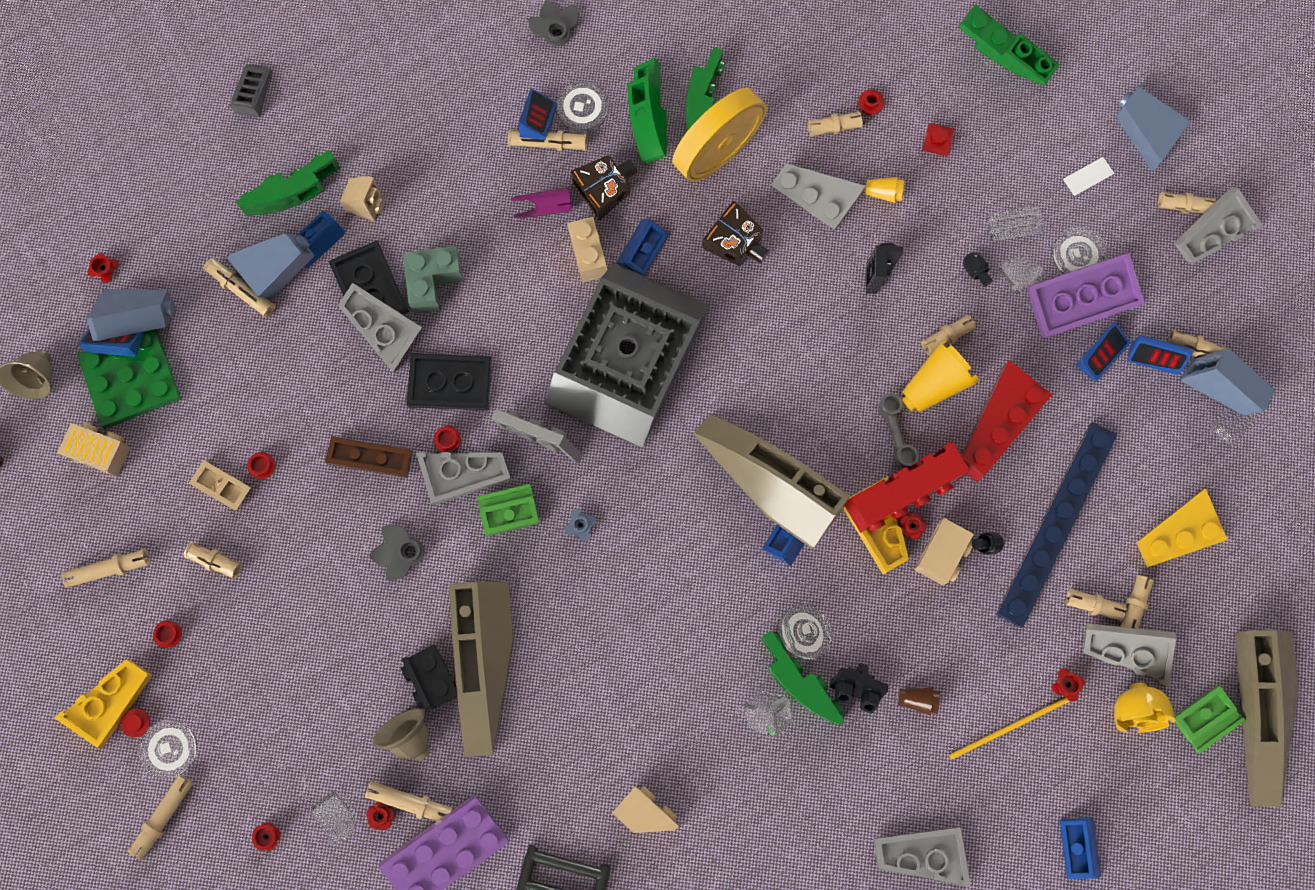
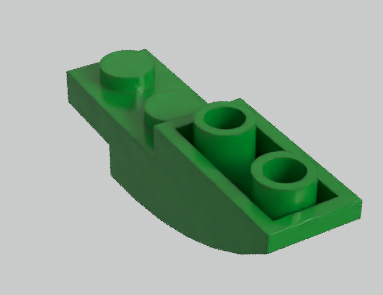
(1006, 49)
(702, 87)
(646, 113)
(281, 194)
(807, 691)

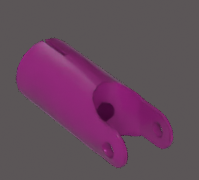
(546, 202)

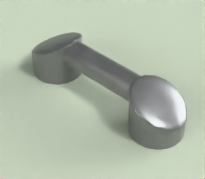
(888, 408)

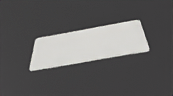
(1088, 176)

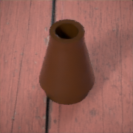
(920, 699)

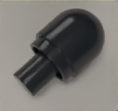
(977, 268)
(989, 543)

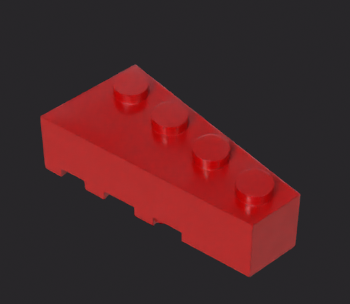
(1004, 416)
(906, 488)

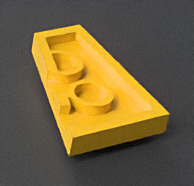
(1183, 532)
(884, 544)
(102, 708)

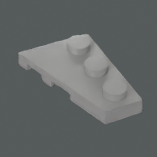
(818, 193)
(1217, 226)
(380, 325)
(551, 439)
(457, 475)
(1138, 649)
(925, 854)

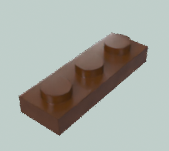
(368, 457)

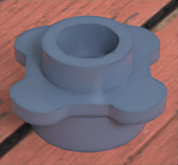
(583, 532)

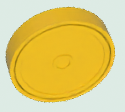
(719, 134)

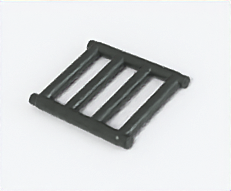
(534, 856)

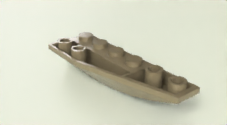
(774, 480)
(481, 658)
(1268, 705)

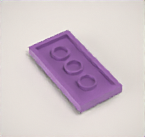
(1085, 295)
(445, 849)

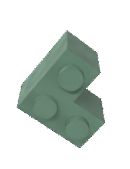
(426, 271)

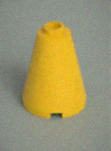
(938, 379)

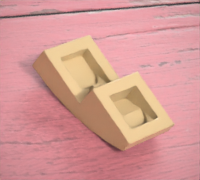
(219, 485)

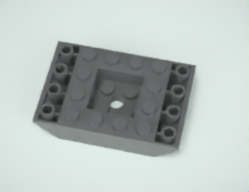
(620, 389)

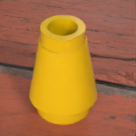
(887, 189)

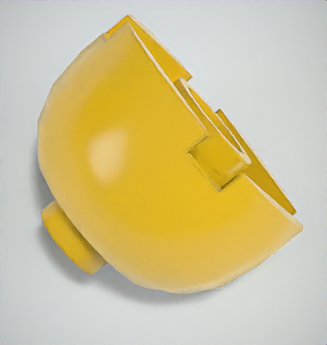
(1143, 708)

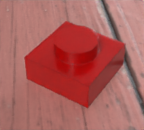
(938, 139)

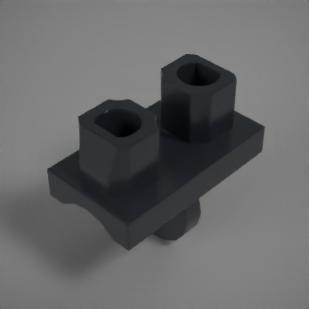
(858, 684)

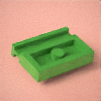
(508, 510)
(1208, 719)

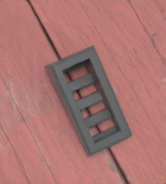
(254, 107)

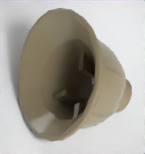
(28, 375)
(405, 735)

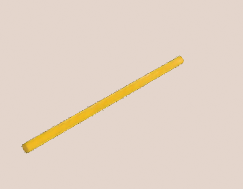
(1008, 728)

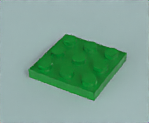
(128, 384)

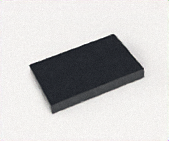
(370, 272)
(449, 382)

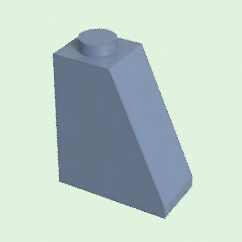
(1150, 125)
(272, 263)
(129, 312)
(1229, 381)

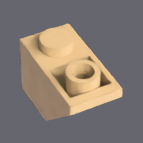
(363, 198)
(643, 815)

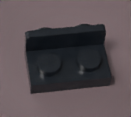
(880, 265)
(430, 678)

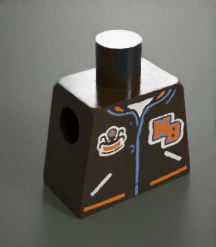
(603, 183)
(736, 237)

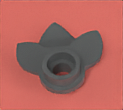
(553, 21)
(394, 552)

